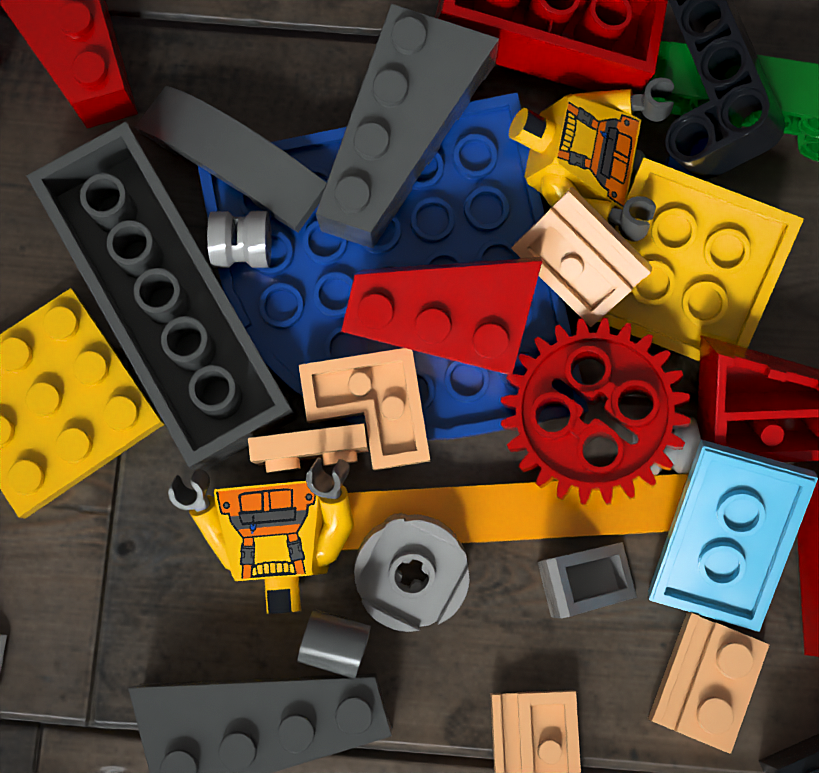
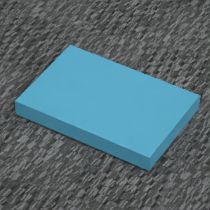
(731, 535)

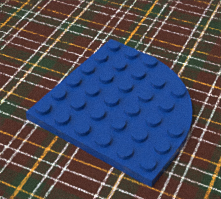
(459, 211)

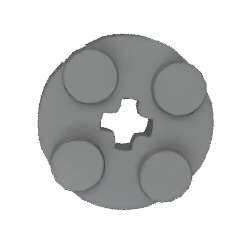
(422, 602)

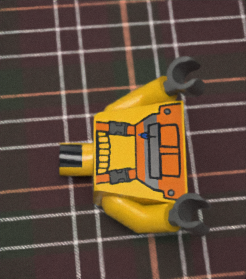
(592, 146)
(273, 528)

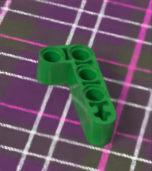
(791, 81)

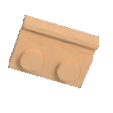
(583, 257)
(286, 450)
(708, 682)
(535, 732)

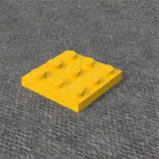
(710, 262)
(63, 404)

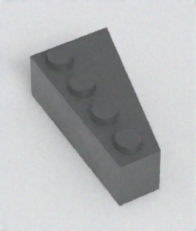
(405, 108)
(256, 722)

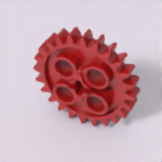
(627, 370)

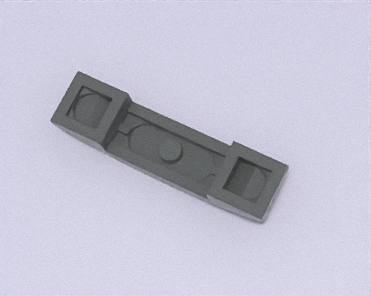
(233, 155)

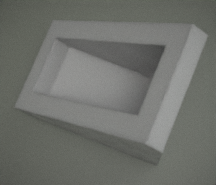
(586, 580)

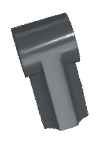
(334, 643)

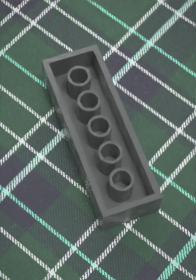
(161, 298)

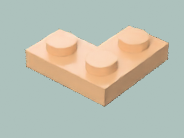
(375, 386)

